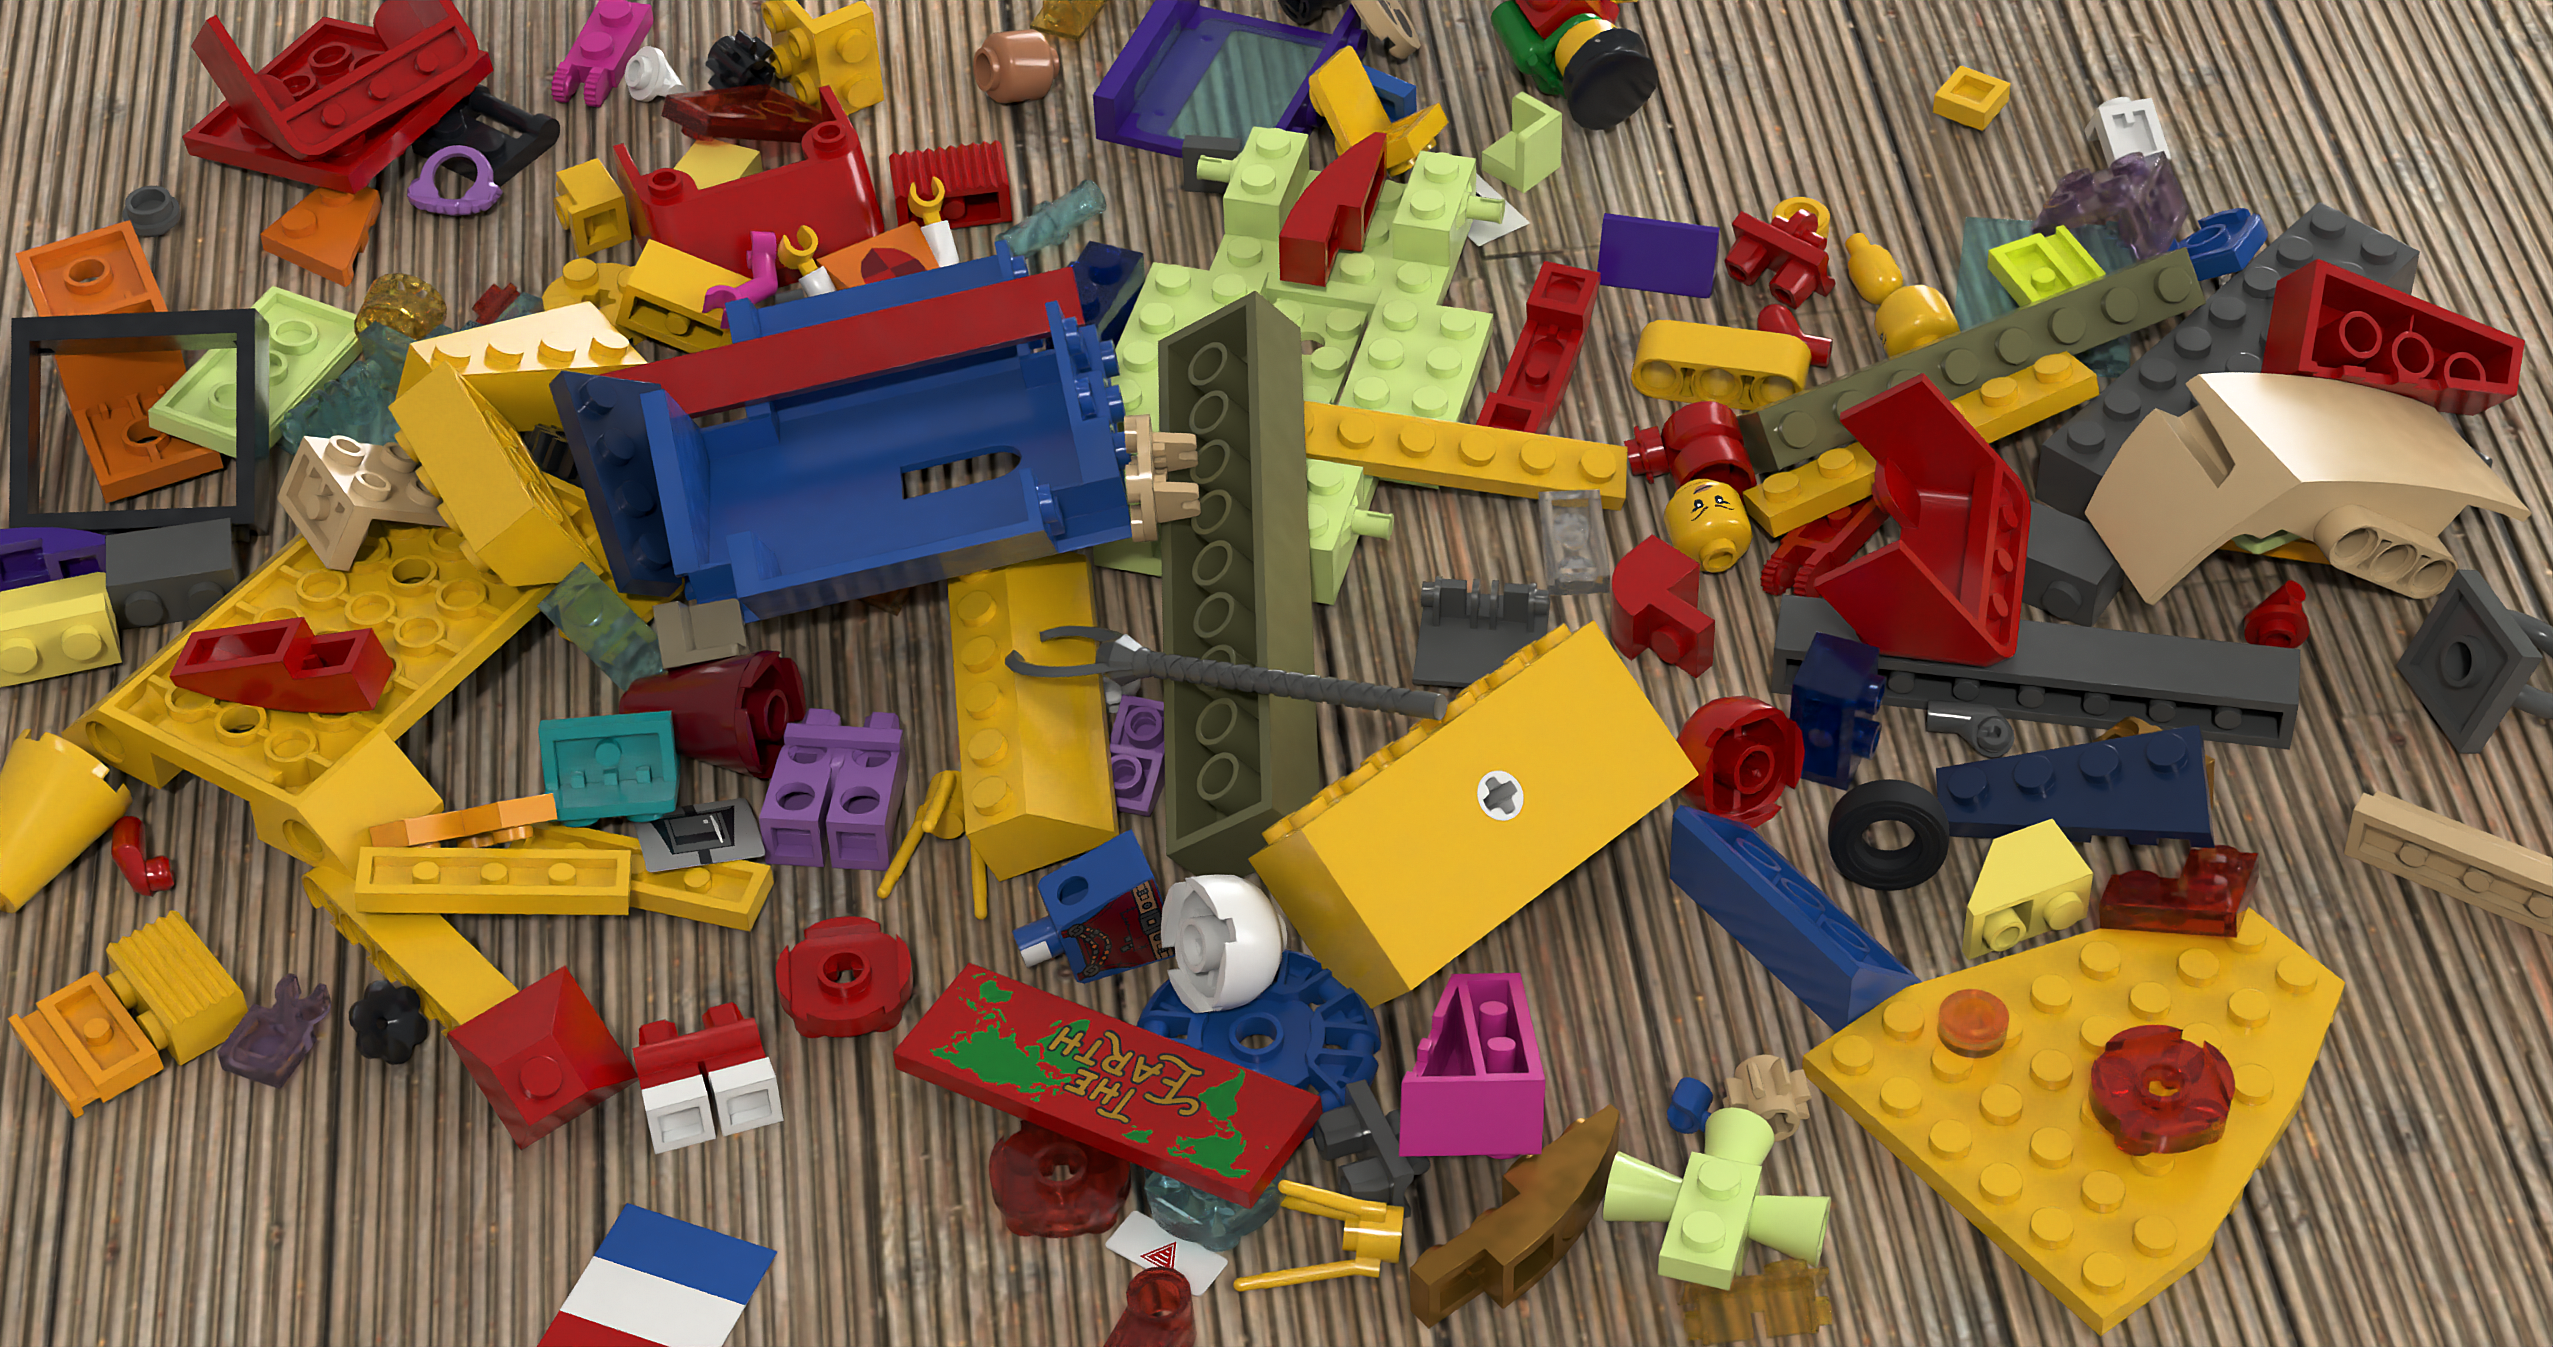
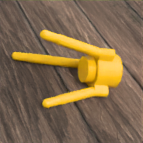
(944, 818)
(1369, 1230)

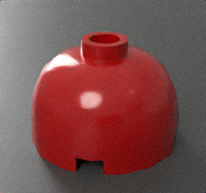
(1742, 758)

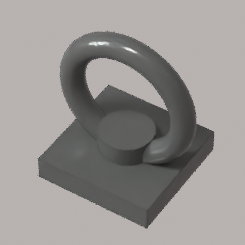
(2476, 661)

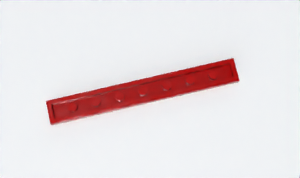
(863, 345)

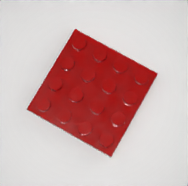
(308, 64)

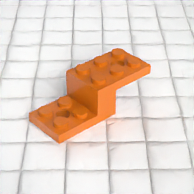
(113, 390)

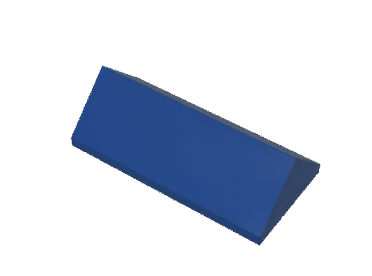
(1782, 918)

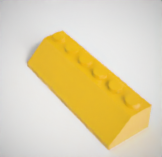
(1030, 744)

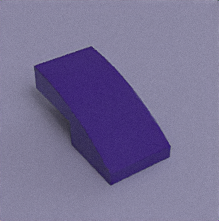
(48, 554)

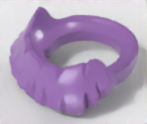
(478, 198)

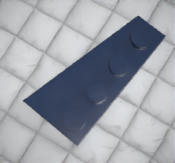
(618, 477)
(2111, 787)

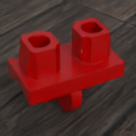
(1785, 248)

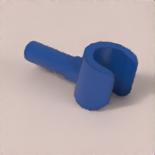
(1689, 1106)

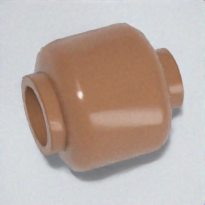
(1015, 66)

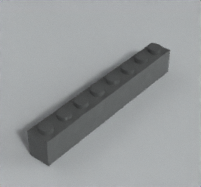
(2084, 677)

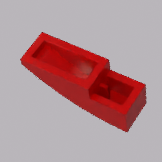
(1333, 212)
(285, 667)

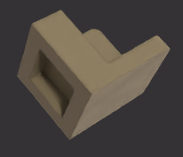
(700, 632)

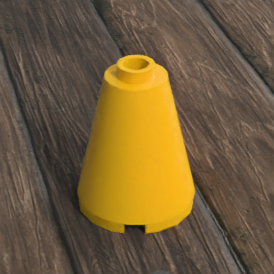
(50, 812)

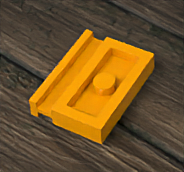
(86, 1043)

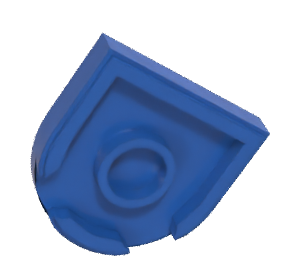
(2224, 242)

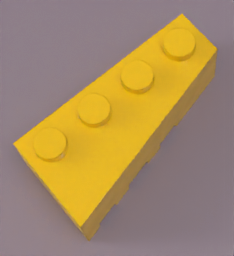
(521, 356)

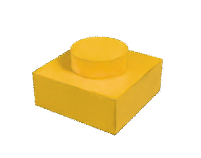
(1971, 98)

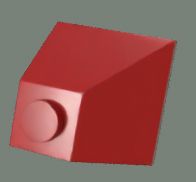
(542, 1057)

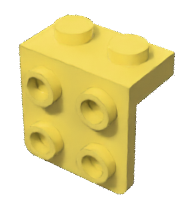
(57, 629)

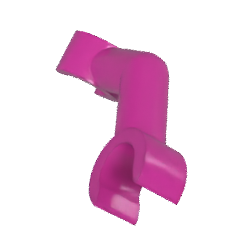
(764, 279)

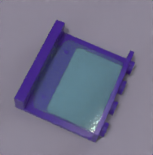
(1214, 76)

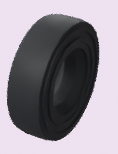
(1888, 868)

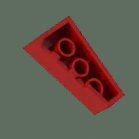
(2381, 338)

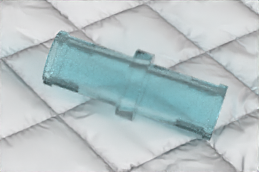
(1054, 220)

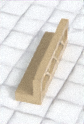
(2453, 859)

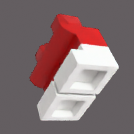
(719, 1059)

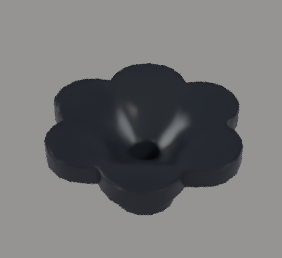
(388, 1022)

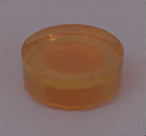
(1973, 1023)

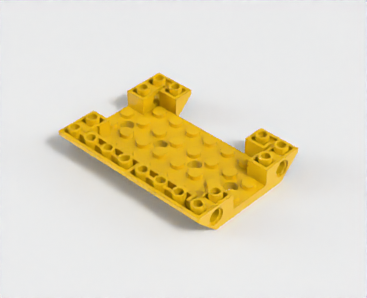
(332, 775)

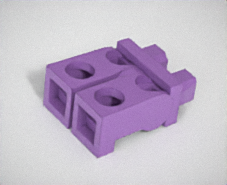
(838, 786)

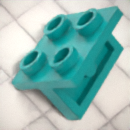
(610, 767)

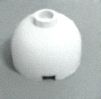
(1223, 941)

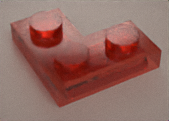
(2204, 900)

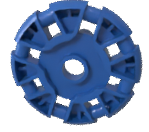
(1283, 1014)

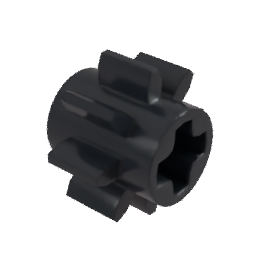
(739, 62)

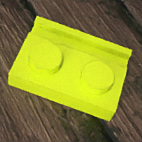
(2042, 265)

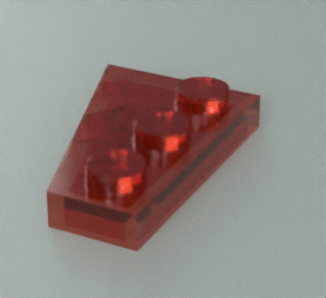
(742, 113)

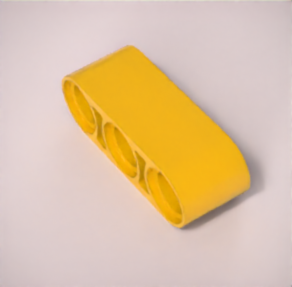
(1718, 364)

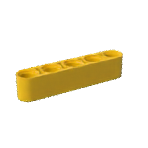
(415, 950)

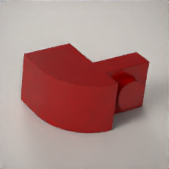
(1657, 607)

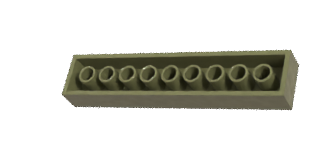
(1236, 585)

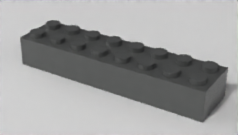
(2215, 338)

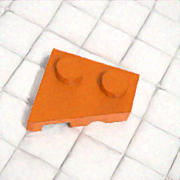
(325, 231)

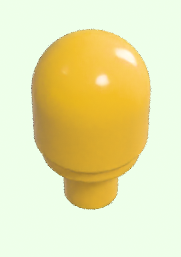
(1872, 269)

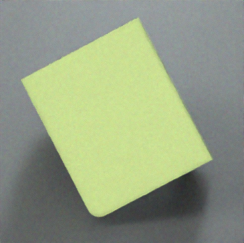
(1530, 149)

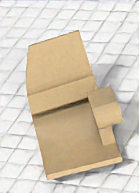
(2298, 454)

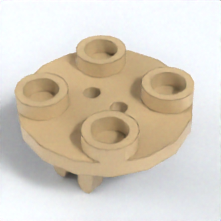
(1148, 473)

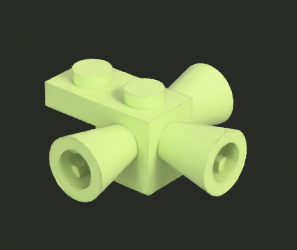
(1717, 1204)

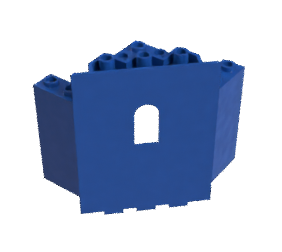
(809, 487)

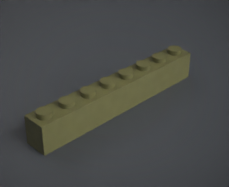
(1968, 358)

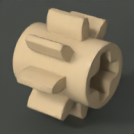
(1771, 1092)

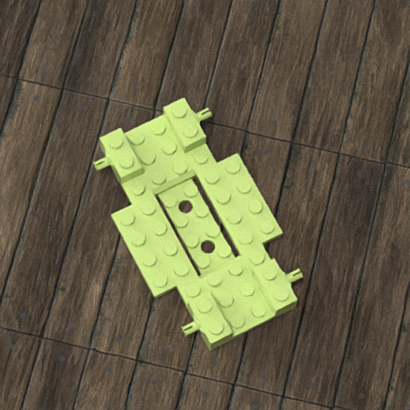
(1412, 355)

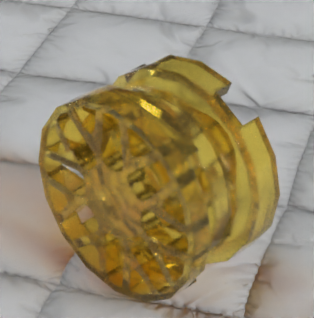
(401, 308)

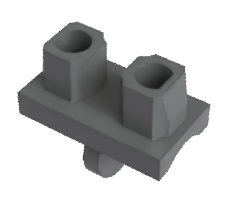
(1374, 1138)

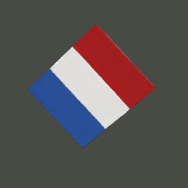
(659, 1286)

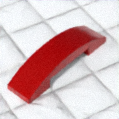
(1545, 351)

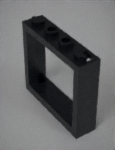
(143, 333)

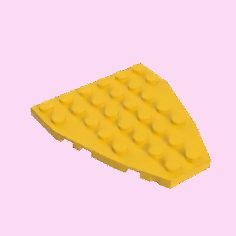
(2016, 1131)

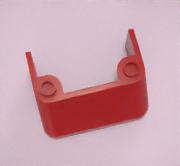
(424, 53)
(824, 191)
(1963, 543)

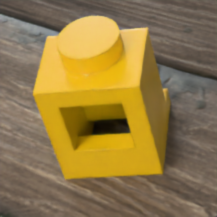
(591, 207)

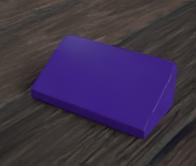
(1658, 255)

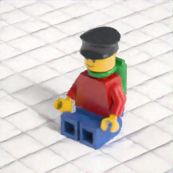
(1580, 55)

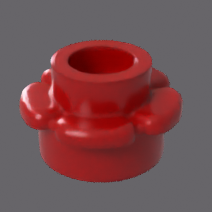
(1647, 453)

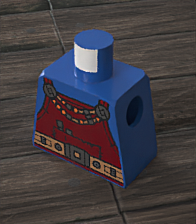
(1099, 914)

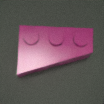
(1476, 1074)

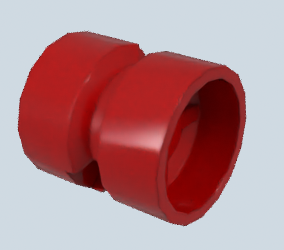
(1707, 444)

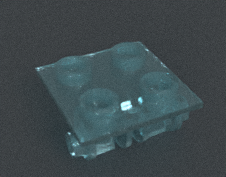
(346, 408)

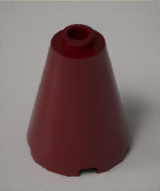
(726, 708)

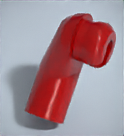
(1780, 319)
(130, 856)

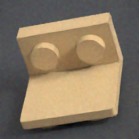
(343, 485)

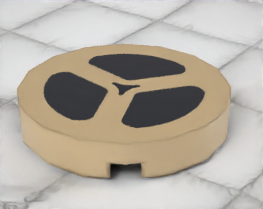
(1389, 20)

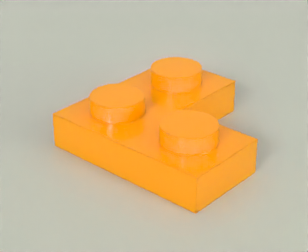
(470, 827)

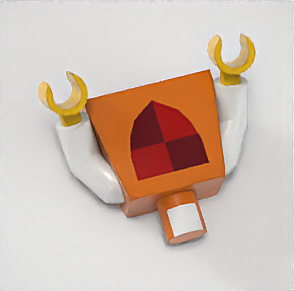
(879, 258)

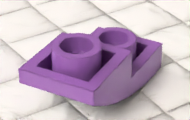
(1138, 754)

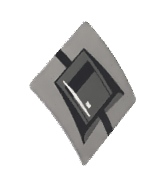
(700, 835)

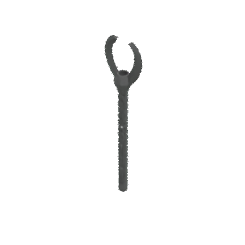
(1126, 661)

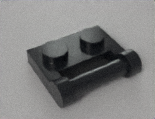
(503, 151)

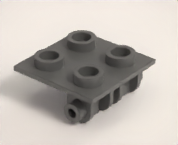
(1474, 632)

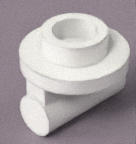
(651, 75)

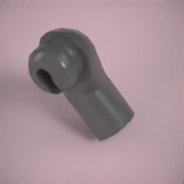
(1976, 722)

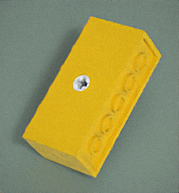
(1471, 813)

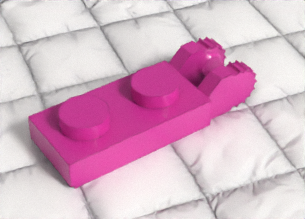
(602, 51)

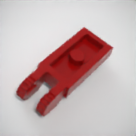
(1820, 548)

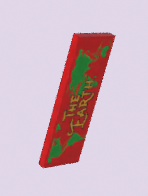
(1109, 1084)

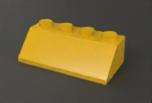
(487, 482)

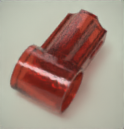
(1152, 1292)

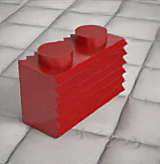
(972, 182)

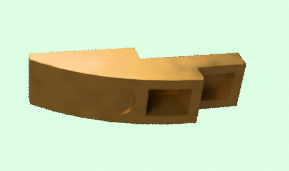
(1541, 1216)

